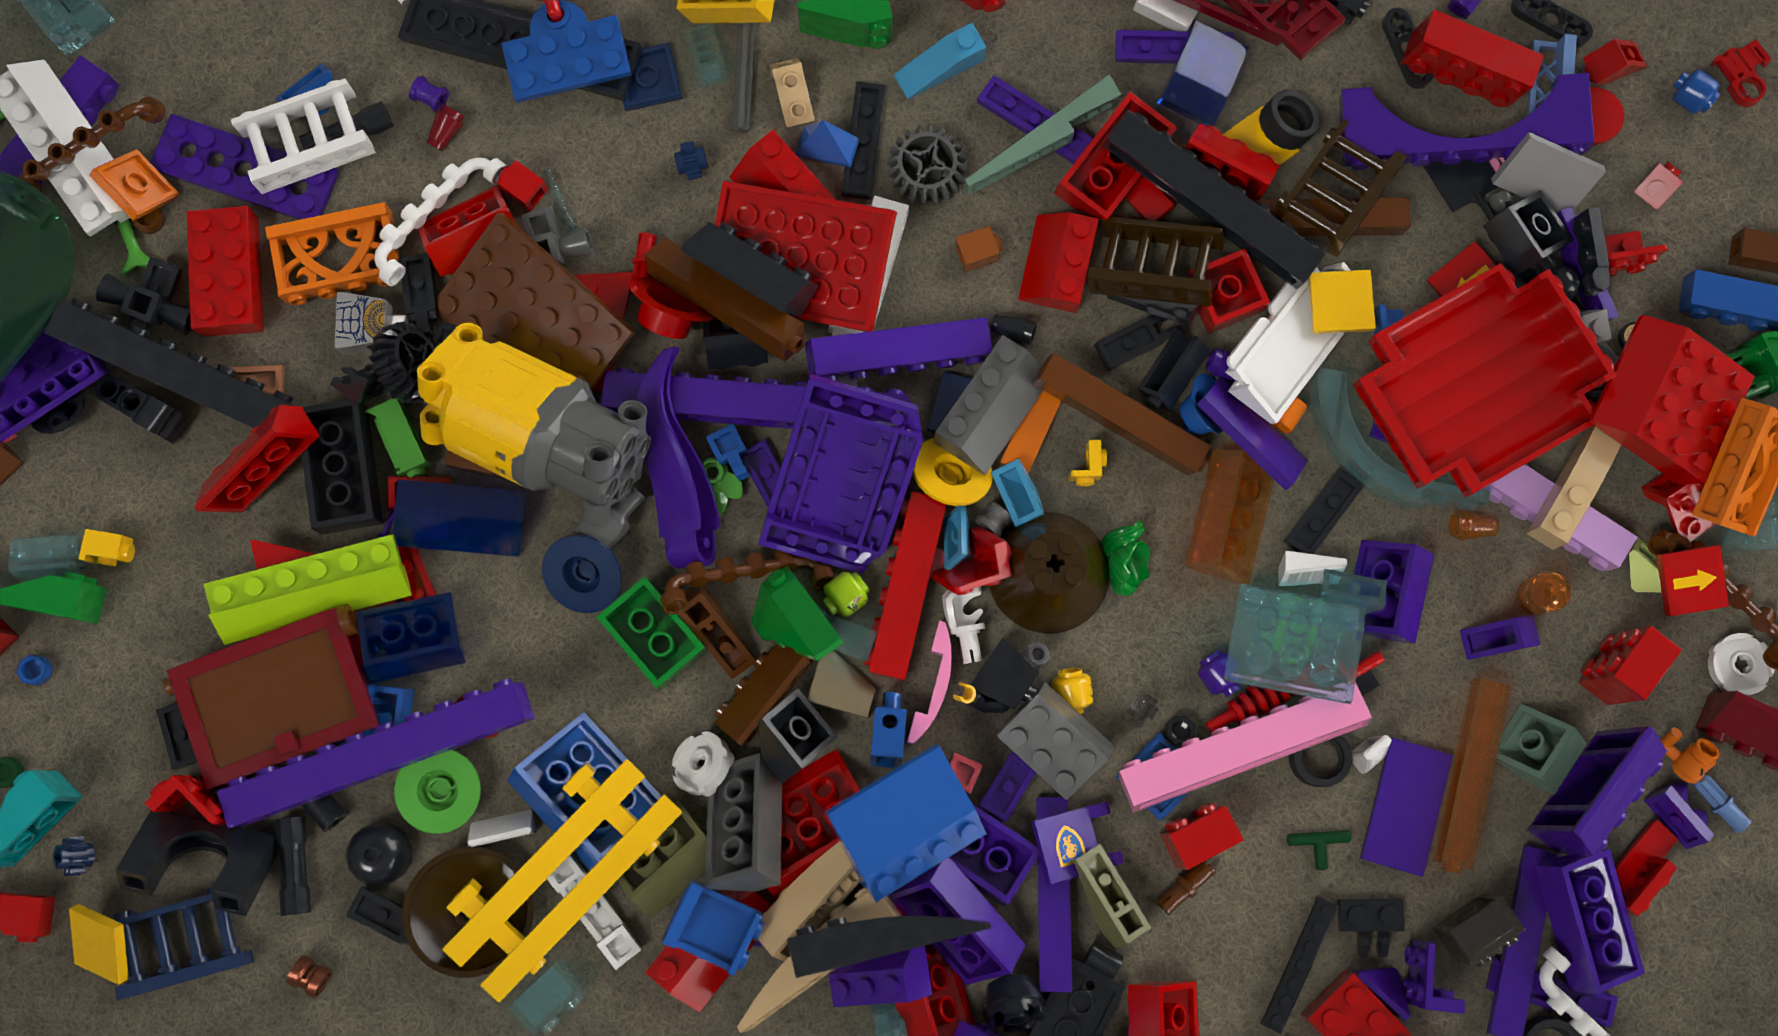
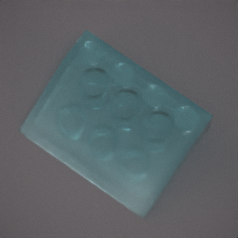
(1295, 643)

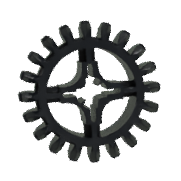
(396, 357)

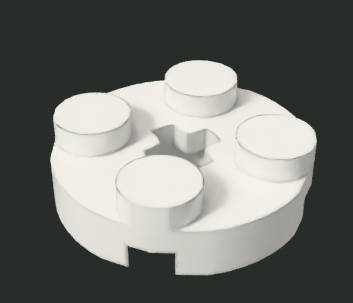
(1723, 669)
(716, 766)

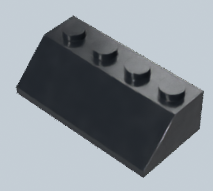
(752, 268)

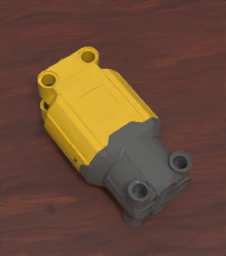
(530, 421)

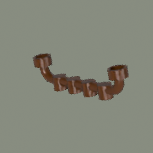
(147, 109)
(726, 571)
(1738, 596)

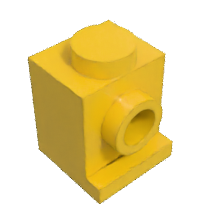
(106, 548)

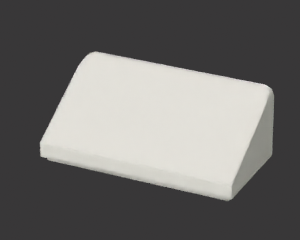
(1167, 13)
(501, 828)

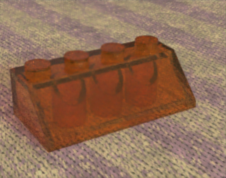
(1230, 517)

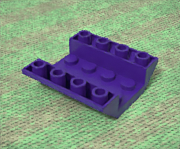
(44, 379)

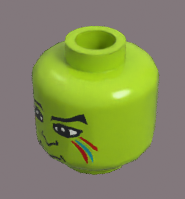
(845, 594)

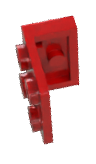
(986, 568)
(178, 789)

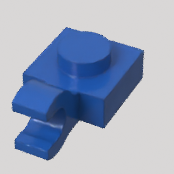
(728, 448)

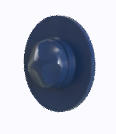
(582, 573)

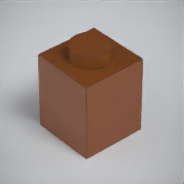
(978, 248)

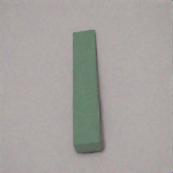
(1048, 136)

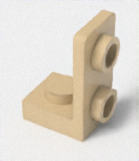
(792, 91)

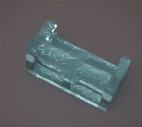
(44, 557)

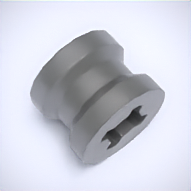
(994, 519)

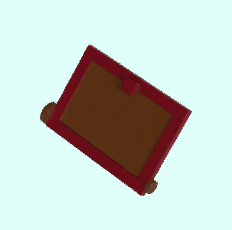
(273, 696)

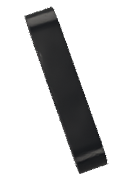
(1561, 13)
(1391, 33)

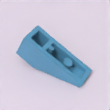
(942, 61)

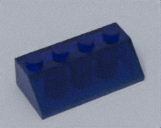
(458, 518)

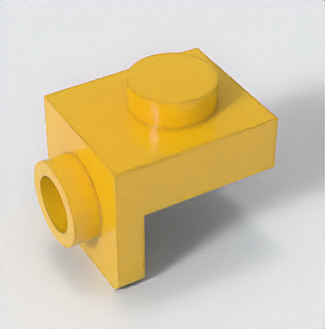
(1095, 460)

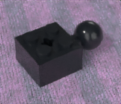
(1529, 236)

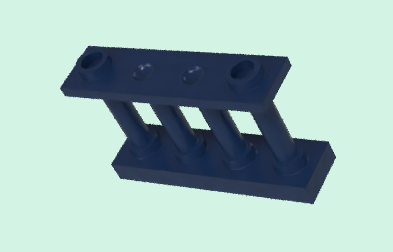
(168, 973)

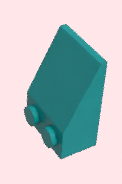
(31, 811)

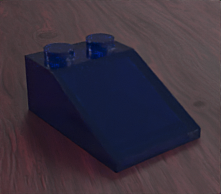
(1203, 75)

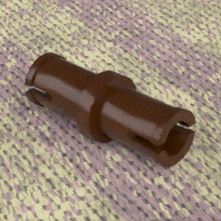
(1185, 887)

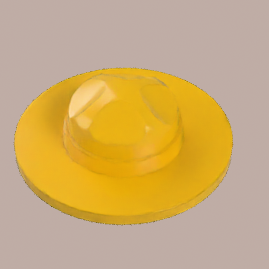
(948, 477)

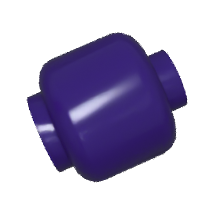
(1212, 674)

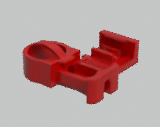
(1744, 66)

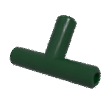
(1319, 842)

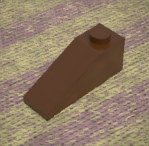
(716, 631)

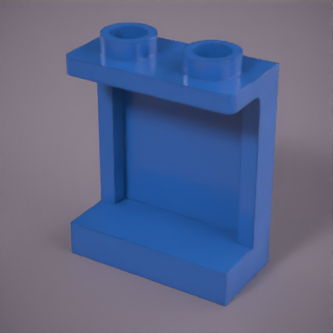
(713, 927)

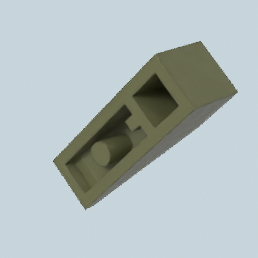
(1110, 899)

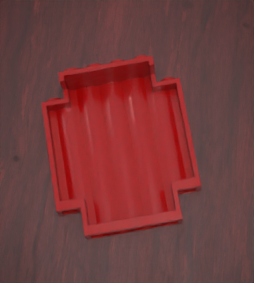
(1484, 379)

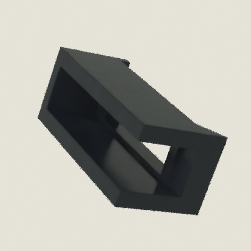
(1173, 370)

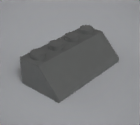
(991, 406)
(744, 829)

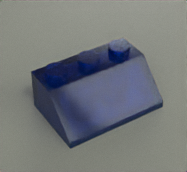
(410, 637)

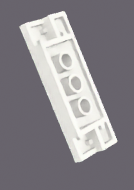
(46, 115)

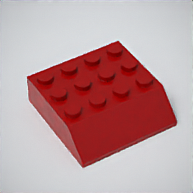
(1671, 399)

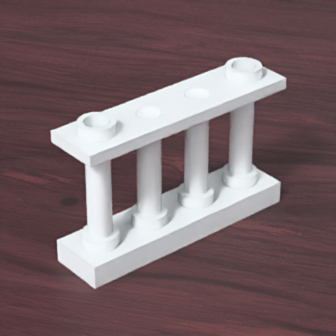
(312, 161)

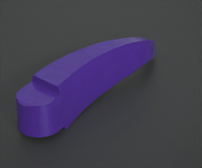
(678, 478)

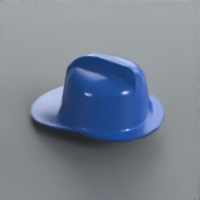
(1193, 417)

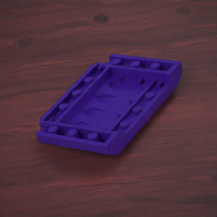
(843, 475)

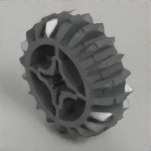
(915, 159)

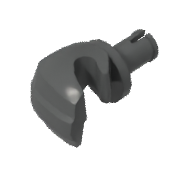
(616, 527)

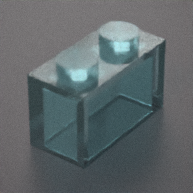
(548, 998)

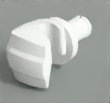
(962, 624)

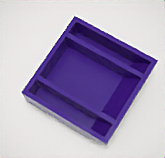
(1599, 790)

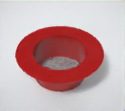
(664, 309)

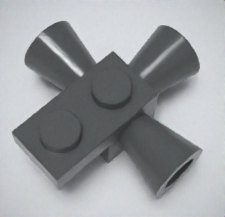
(543, 229)

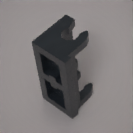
(359, 384)

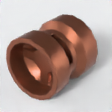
(309, 976)

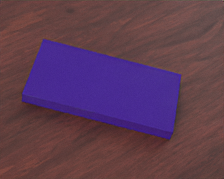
(1253, 434)
(1406, 807)

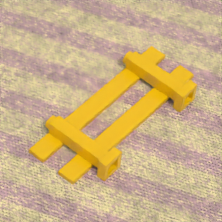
(491, 917)

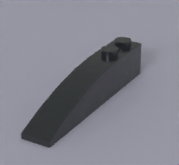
(871, 938)

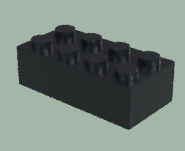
(341, 469)

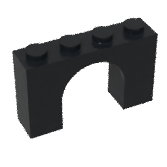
(170, 836)

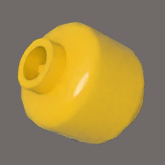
(1074, 688)

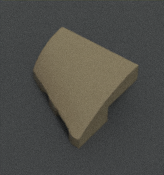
(841, 687)

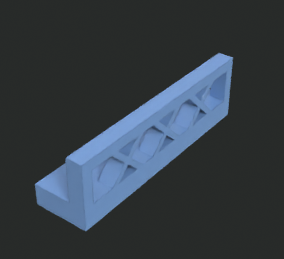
(1563, 64)

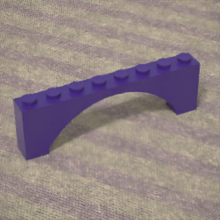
(1561, 119)

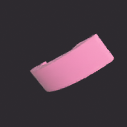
(941, 647)

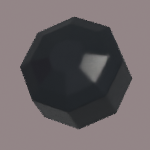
(1179, 730)

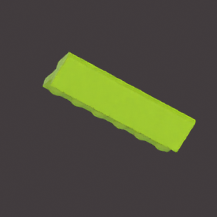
(301, 588)

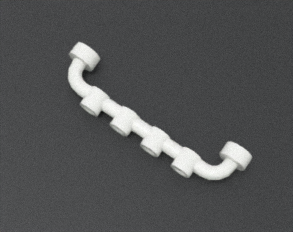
(435, 197)
(1560, 1001)

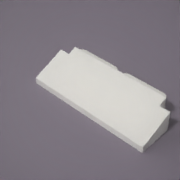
(1280, 353)

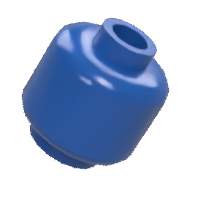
(1695, 91)

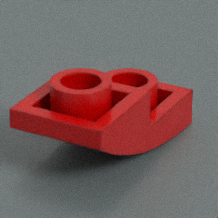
(1148, 200)

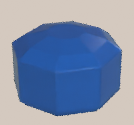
(34, 670)

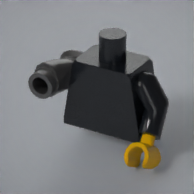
(1005, 678)

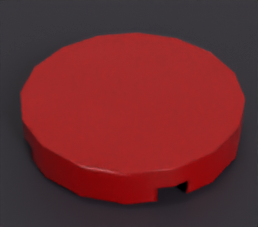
(1606, 114)

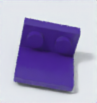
(1419, 985)

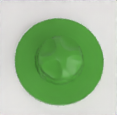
(438, 792)

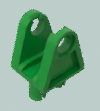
(1761, 360)

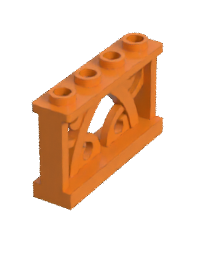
(299, 232)
(1743, 471)

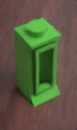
(400, 438)

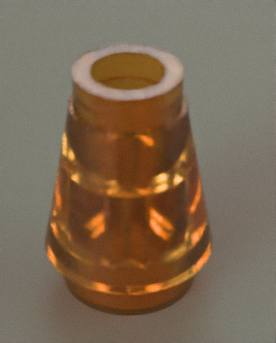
(1469, 525)

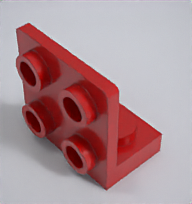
(1628, 253)
(1680, 503)

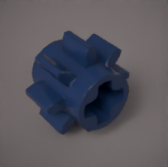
(691, 160)
(73, 855)

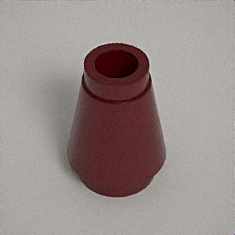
(444, 127)

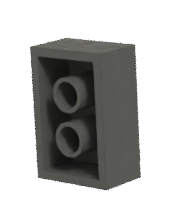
(1055, 741)

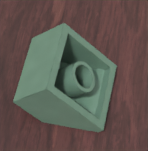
(1539, 748)

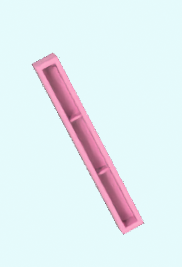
(1240, 748)

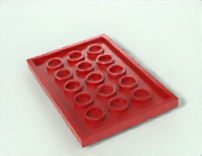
(830, 238)

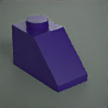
(1500, 637)

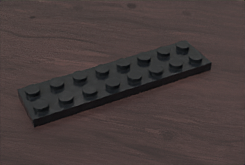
(476, 32)

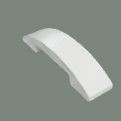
(601, 919)

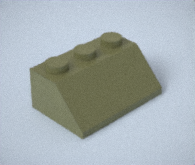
(667, 871)

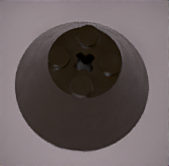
(1037, 595)

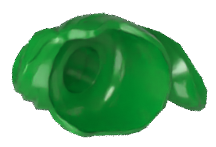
(1126, 558)

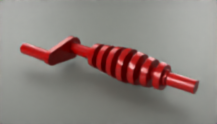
(1260, 699)

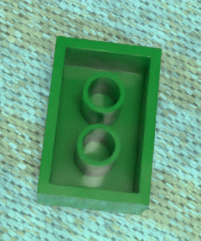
(652, 639)

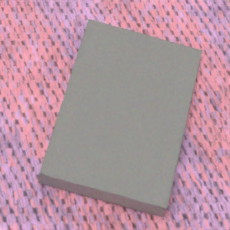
(1548, 167)

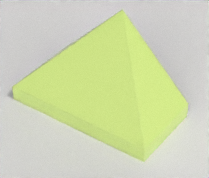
(1643, 568)

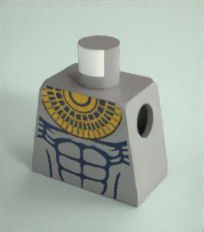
(360, 320)

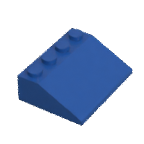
(547, 769)
(905, 823)

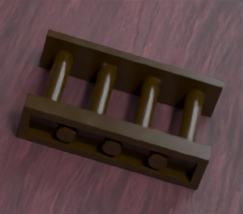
(1353, 211)
(1154, 286)

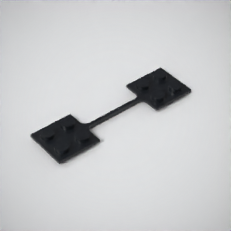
(1467, 184)

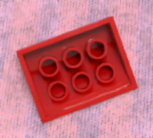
(804, 824)

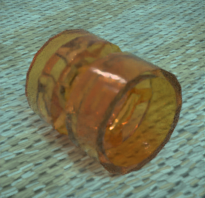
(1538, 599)

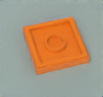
(134, 184)

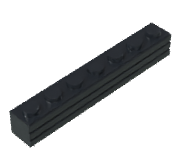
(1299, 965)

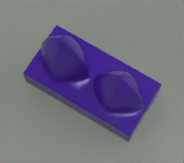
(1683, 822)

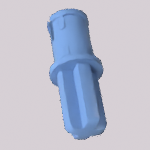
(1722, 804)

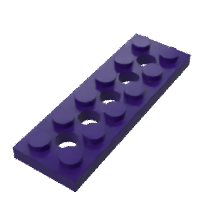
(224, 178)

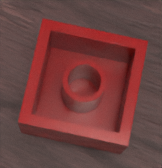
(1235, 292)
(1200, 836)

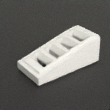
(1306, 568)
(1370, 752)

